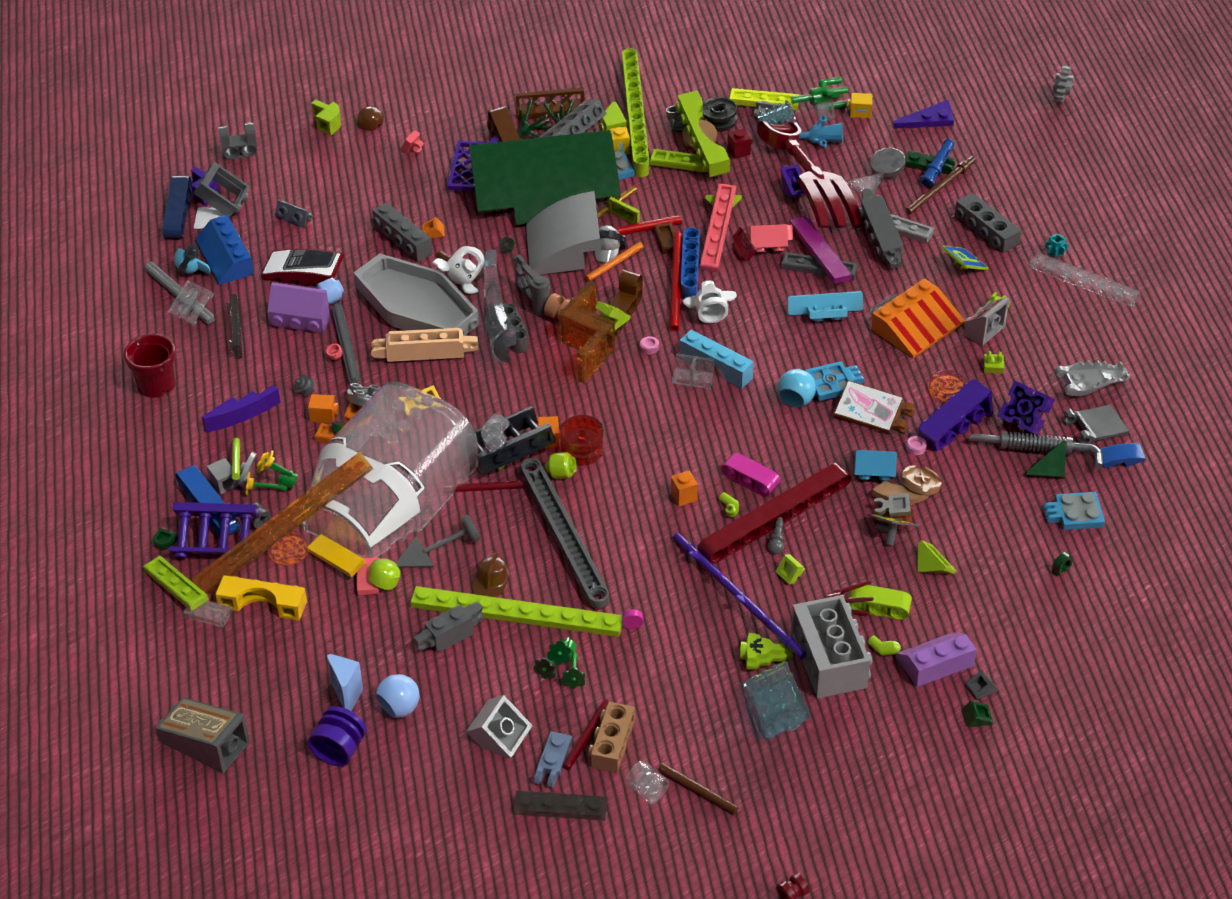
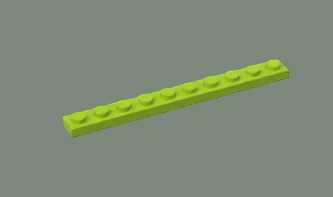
(521, 611)

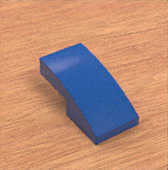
(1116, 454)

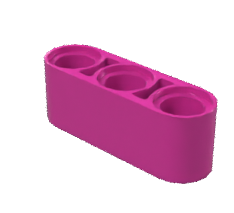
(750, 474)

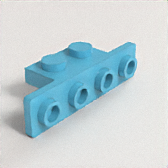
(825, 305)

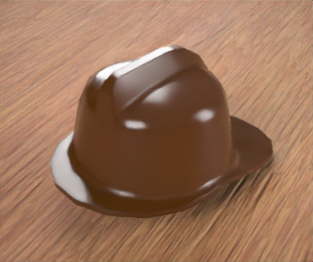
(491, 576)

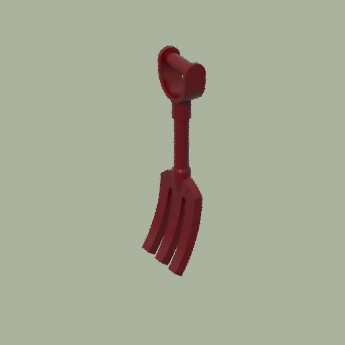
(814, 180)

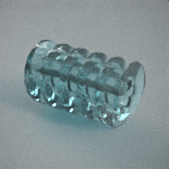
(777, 115)

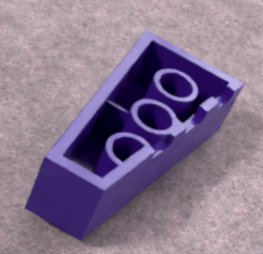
(957, 415)

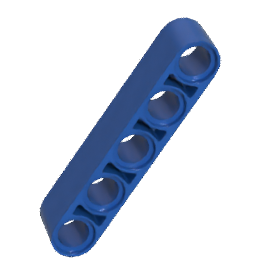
(690, 262)
(201, 491)

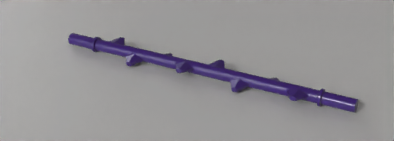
(738, 595)

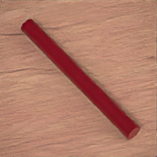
(489, 486)
(574, 754)

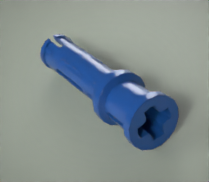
(934, 168)

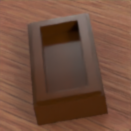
(665, 237)

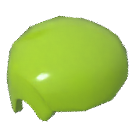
(384, 574)

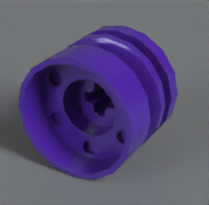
(336, 736)

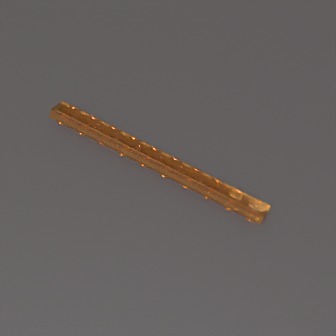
(283, 523)

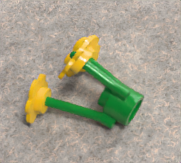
(286, 478)

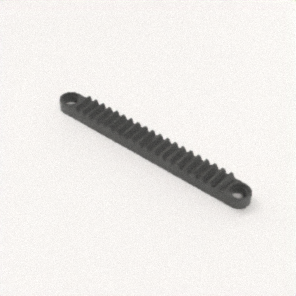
(564, 533)

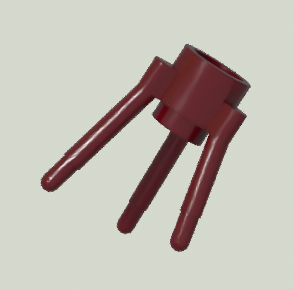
(837, 592)

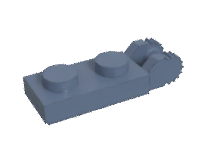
(553, 757)

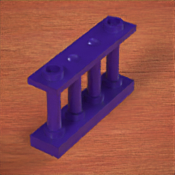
(205, 512)

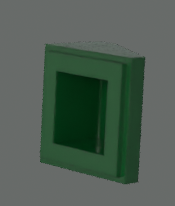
(976, 714)

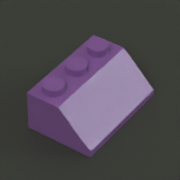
(298, 308)
(938, 658)

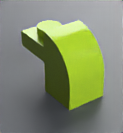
(327, 116)

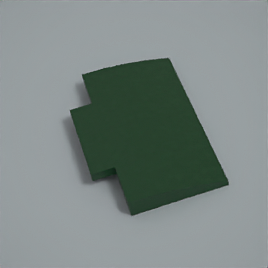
(541, 171)

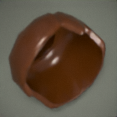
(370, 118)

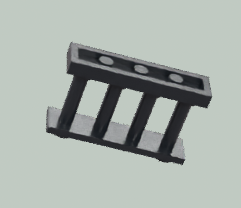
(520, 444)

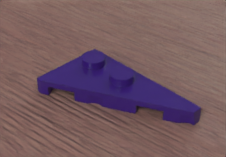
(932, 116)

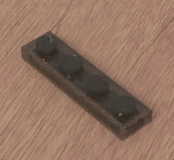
(560, 805)

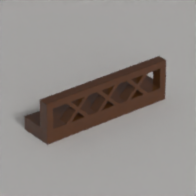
(539, 110)

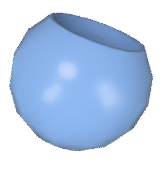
(398, 695)

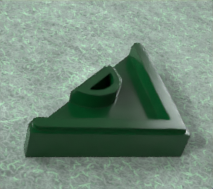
(1051, 465)

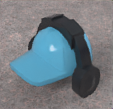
(188, 261)

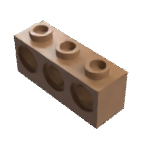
(612, 737)

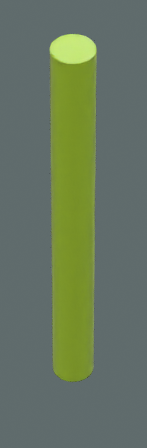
(236, 459)

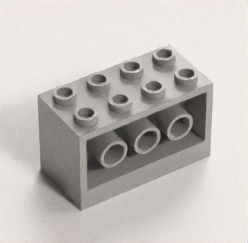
(833, 646)

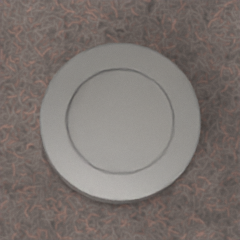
(245, 468)

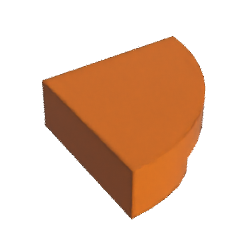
(324, 433)

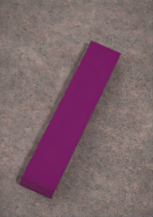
(820, 250)

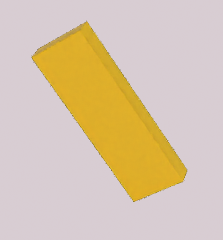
(336, 555)

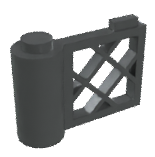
(532, 286)

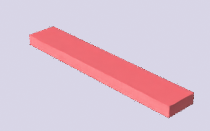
(718, 227)

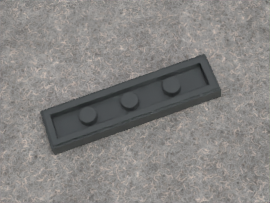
(808, 264)

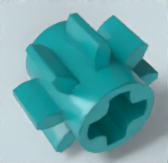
(1056, 245)

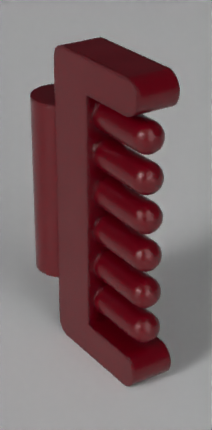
(743, 245)

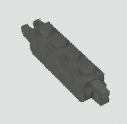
(881, 228)

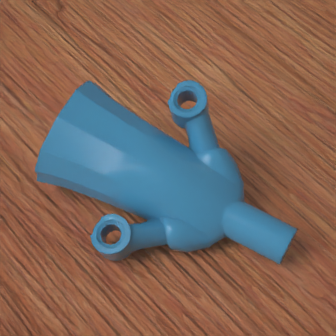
(824, 134)

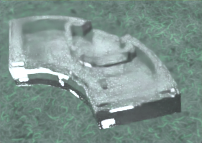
(493, 431)

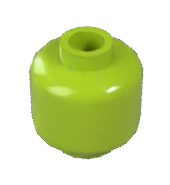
(560, 465)

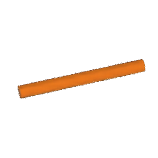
(613, 262)

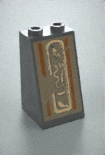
(204, 733)

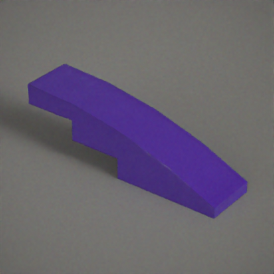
(238, 411)

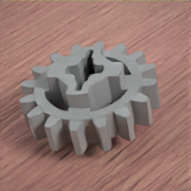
(1063, 84)

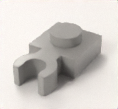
(896, 505)

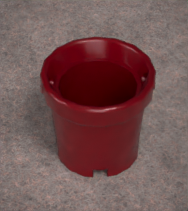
(152, 364)

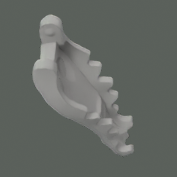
(1089, 377)

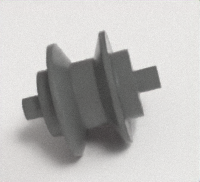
(304, 385)

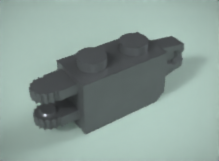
(449, 627)

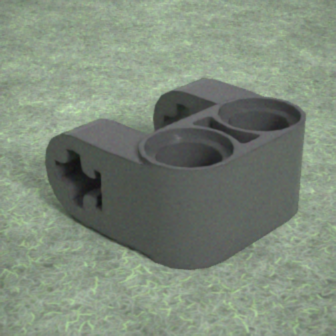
(238, 145)

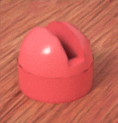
(334, 352)

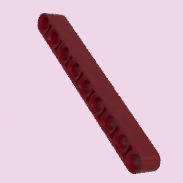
(763, 518)

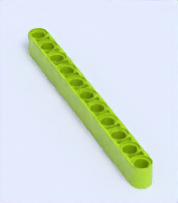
(635, 113)

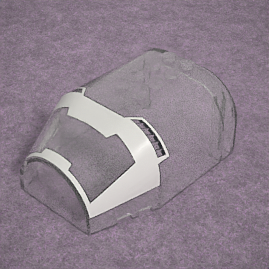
(418, 459)

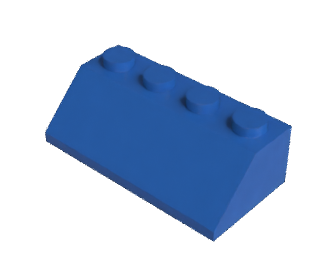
(224, 250)

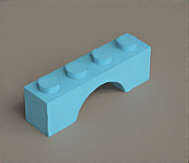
(735, 367)

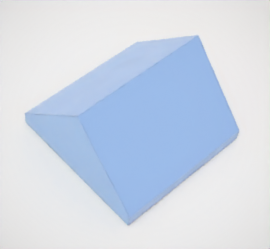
(345, 679)

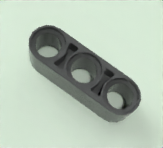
(520, 330)

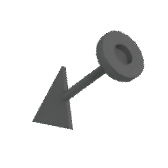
(416, 556)

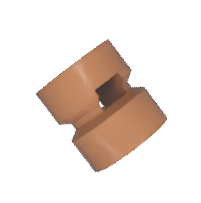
(554, 305)

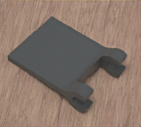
(1096, 423)

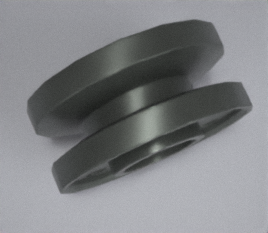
(720, 113)

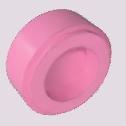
(649, 345)
(916, 445)

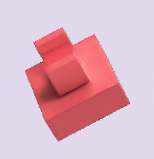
(412, 143)

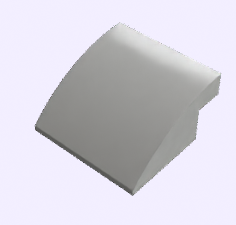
(563, 234)

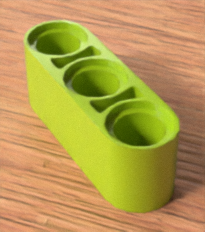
(886, 602)

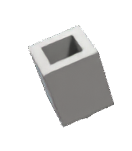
(221, 476)

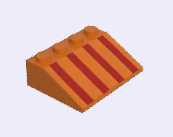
(916, 318)

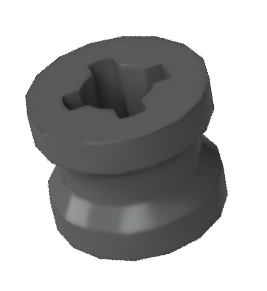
(264, 516)

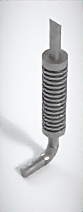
(1039, 443)

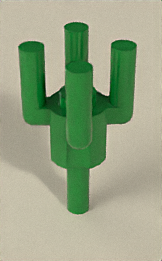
(823, 94)

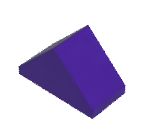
(789, 181)

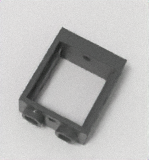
(229, 182)

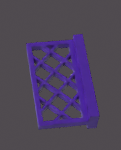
(456, 165)

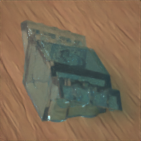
(775, 701)

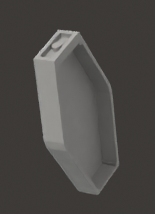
(414, 296)

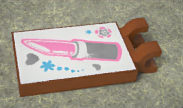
(873, 408)

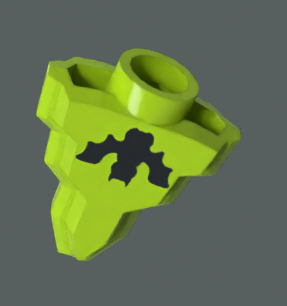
(762, 651)

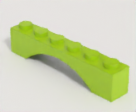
(713, 156)

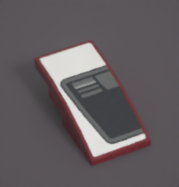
(305, 265)

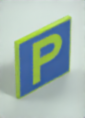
(964, 258)

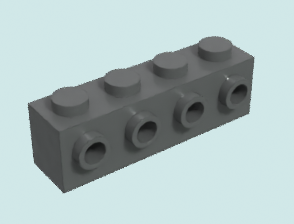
(402, 232)

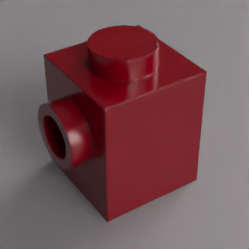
(739, 143)

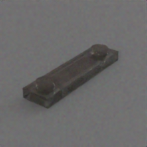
(236, 343)

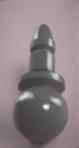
(776, 544)

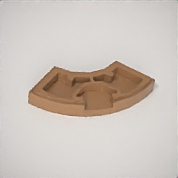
(887, 488)

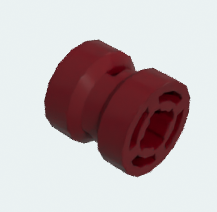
(793, 888)

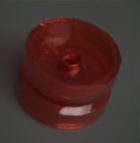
(582, 439)

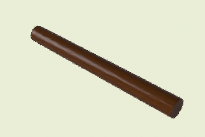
(696, 787)

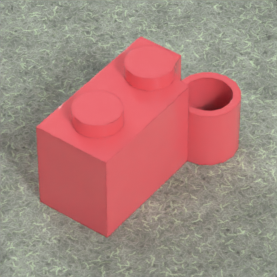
(770, 236)

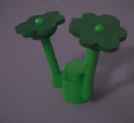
(560, 653)

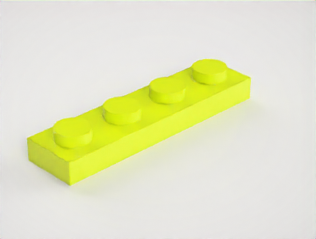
(749, 97)

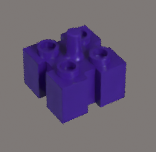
(1026, 407)

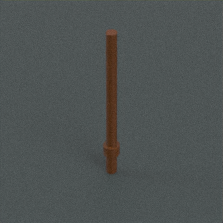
(961, 169)

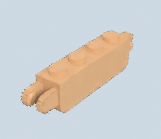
(423, 345)

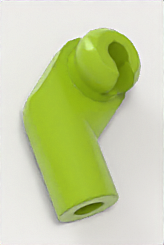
(732, 504)
(884, 648)

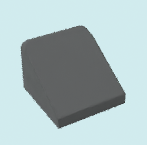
(981, 685)

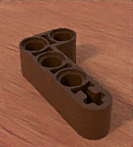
(501, 125)
(629, 294)

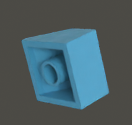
(875, 463)

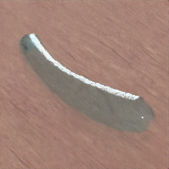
(498, 328)

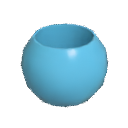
(796, 388)

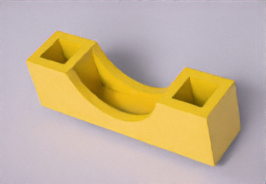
(239, 592)

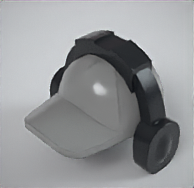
(610, 243)

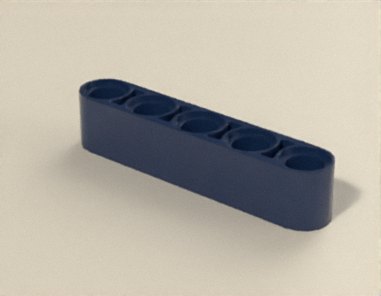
(177, 207)

